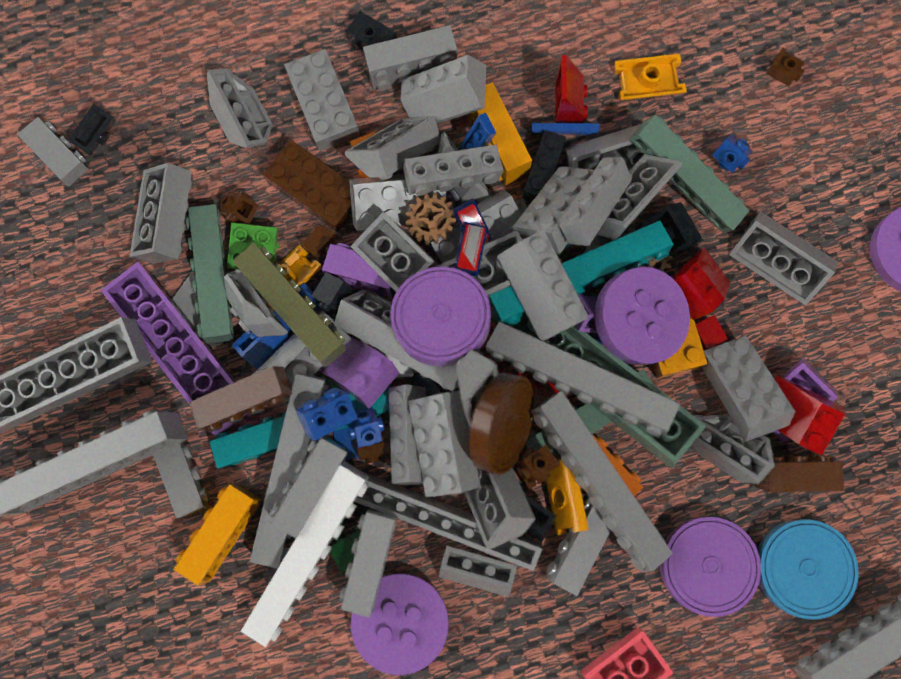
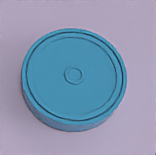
(807, 569)

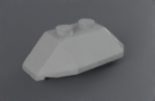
(238, 109)
(478, 192)
(251, 307)
(727, 449)

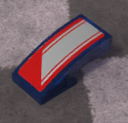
(470, 213)
(471, 248)

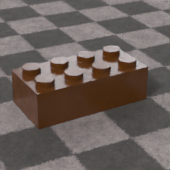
(311, 185)

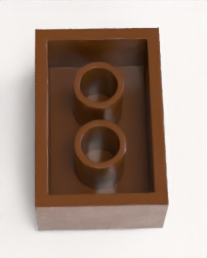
(803, 474)

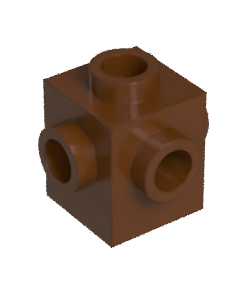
(238, 207)
(536, 464)

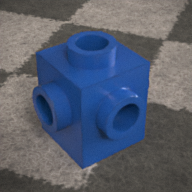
(733, 153)
(366, 428)

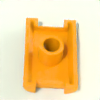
(636, 83)
(299, 267)
(566, 500)

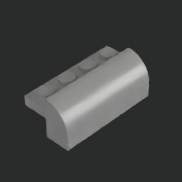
(297, 357)

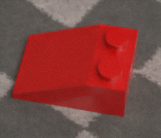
(570, 93)
(702, 283)
(814, 416)

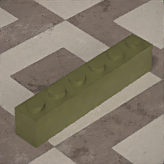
(290, 306)

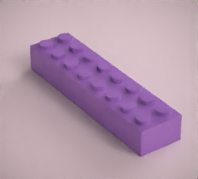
(168, 335)

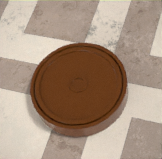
(501, 423)

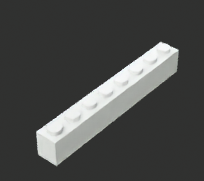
(305, 553)

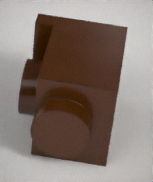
(786, 68)
(319, 241)

